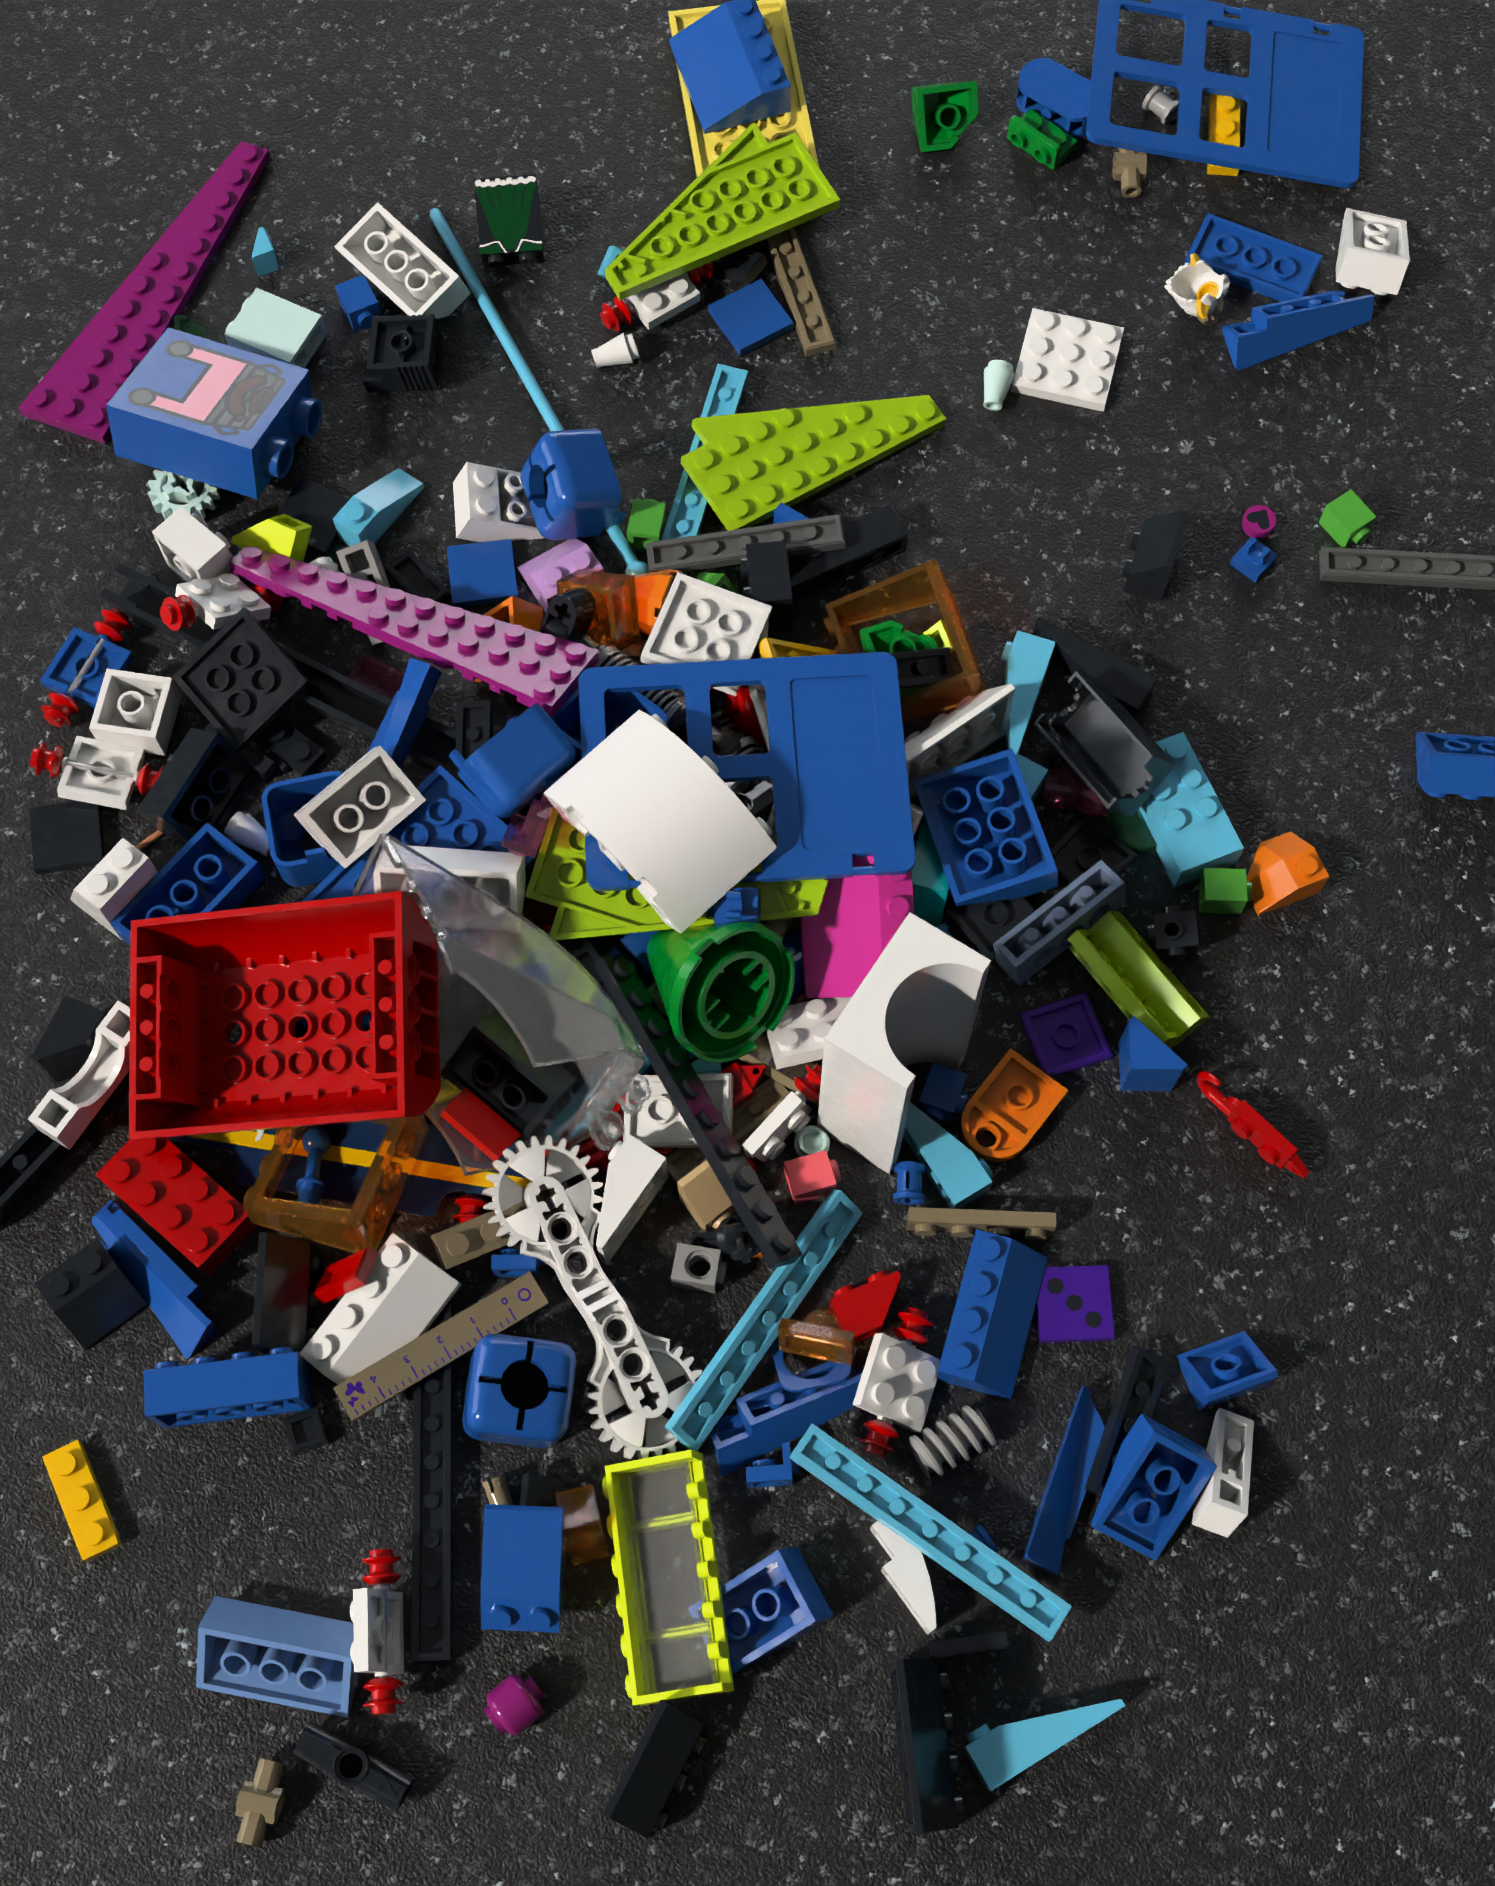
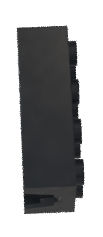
(1106, 746)

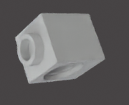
(686, 1256)

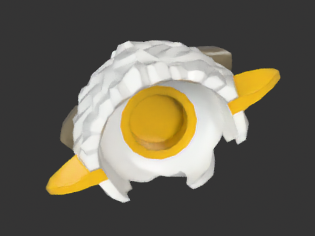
(1199, 290)

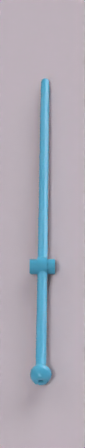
(634, 566)

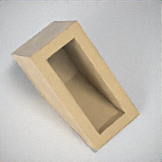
(704, 1197)

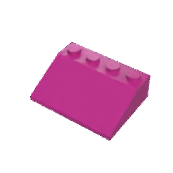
(852, 930)

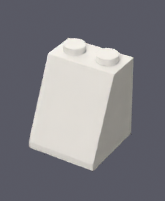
(113, 883)

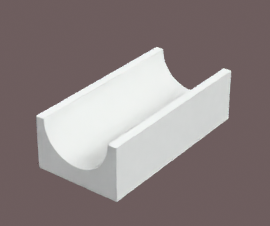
(906, 1011)

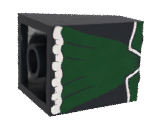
(509, 219)

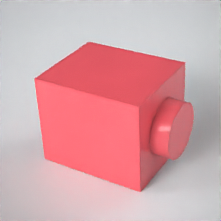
(811, 1176)

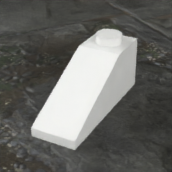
(1226, 1494)

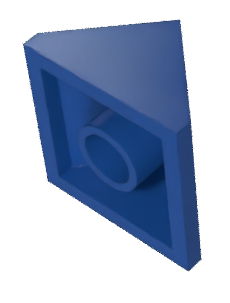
(1146, 1060)
(1225, 1370)

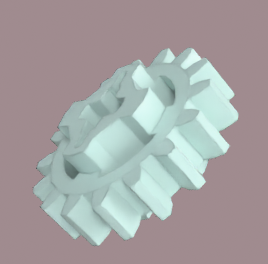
(173, 491)

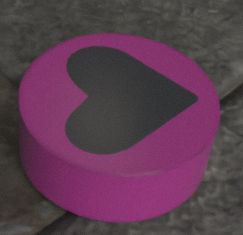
(1258, 521)

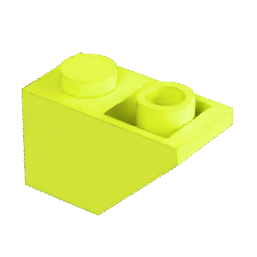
(277, 535)

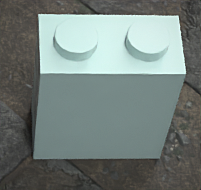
(276, 329)

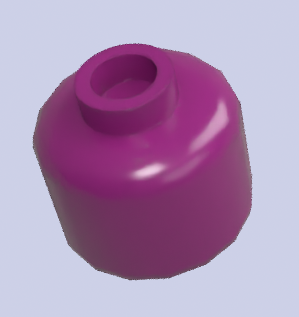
(514, 1704)

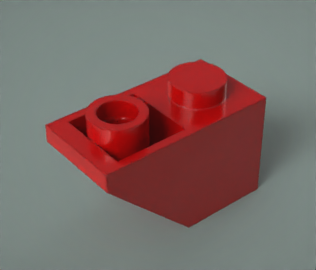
(867, 1306)

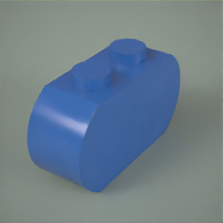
(1055, 94)

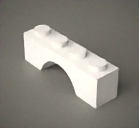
(70, 1108)

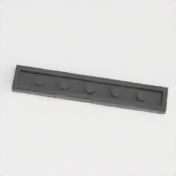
(727, 547)
(1407, 568)

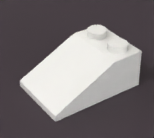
(1372, 252)
(631, 1185)

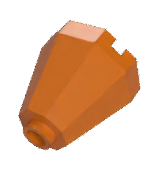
(651, 594)

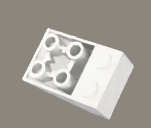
(492, 505)

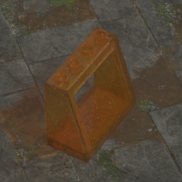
(904, 592)
(335, 1226)

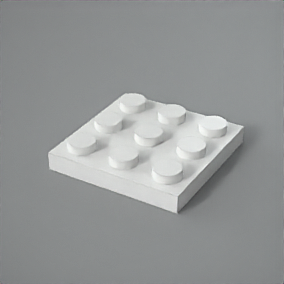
(1067, 359)
(705, 625)

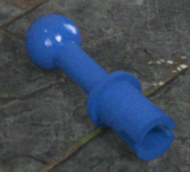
(310, 1188)

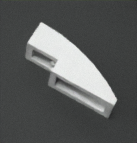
(908, 1576)

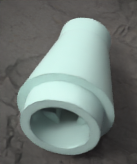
(997, 382)

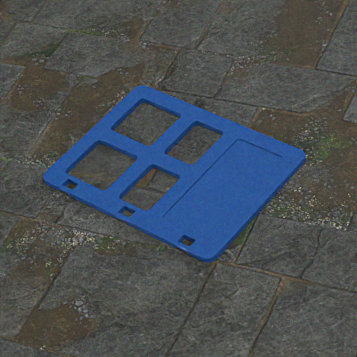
(1298, 91)
(830, 758)

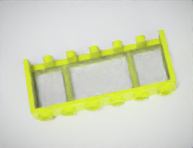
(667, 1578)

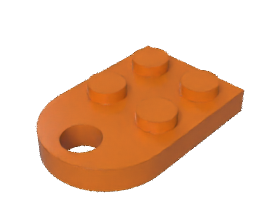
(1010, 1105)

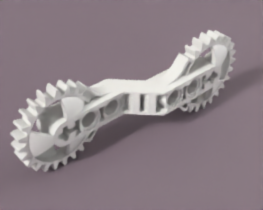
(591, 1293)

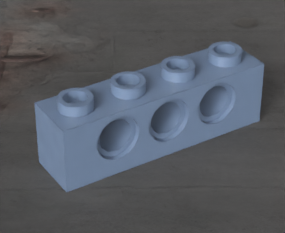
(1047, 929)

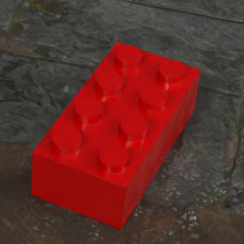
(178, 1201)

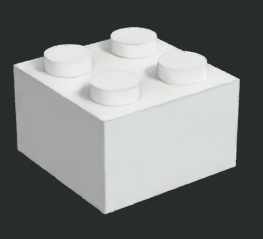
(191, 547)
(136, 710)

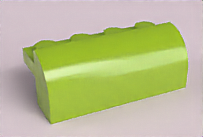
(1137, 978)

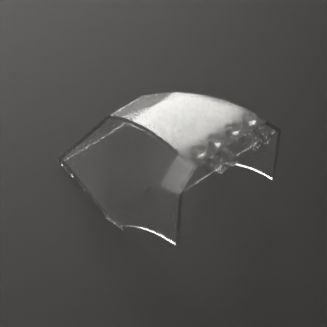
(544, 993)

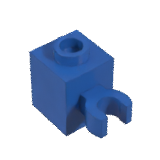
(737, 906)

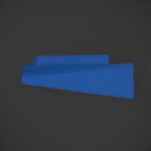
(1293, 324)
(407, 711)
(158, 1279)
(778, 1416)
(1065, 1486)

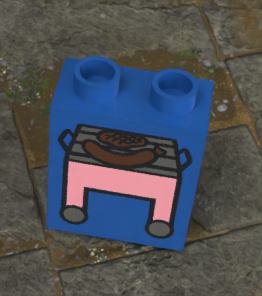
(213, 413)

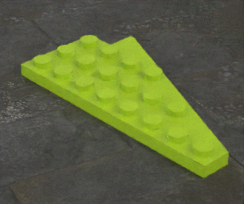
(733, 203)
(793, 453)
(584, 913)

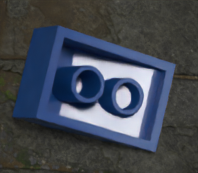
(1151, 1487)
(522, 1568)
(771, 1607)

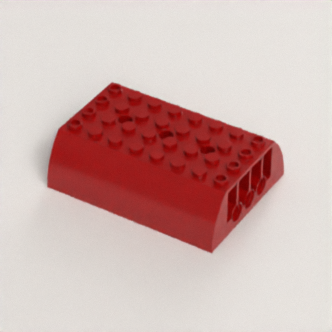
(267, 972)

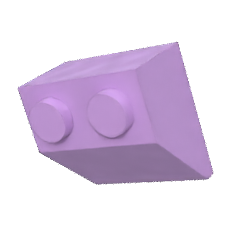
(544, 570)

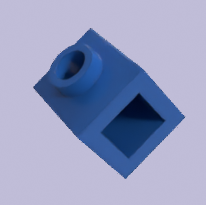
(943, 1093)

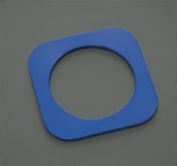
(796, 1384)

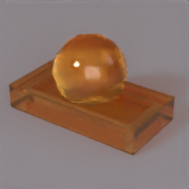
(817, 1337)

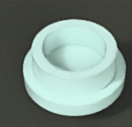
(811, 1140)

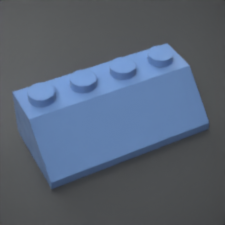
(276, 1656)

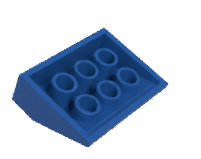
(731, 67)
(986, 830)

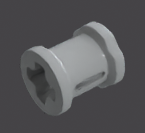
(1161, 105)

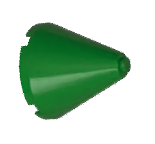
(722, 985)

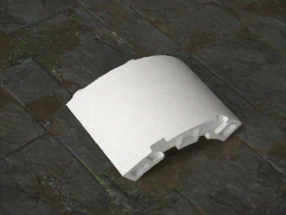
(663, 818)

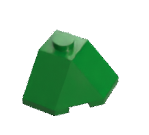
(943, 113)
(892, 638)

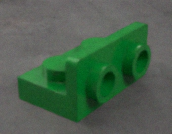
(1040, 138)

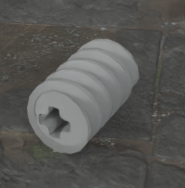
(951, 1440)

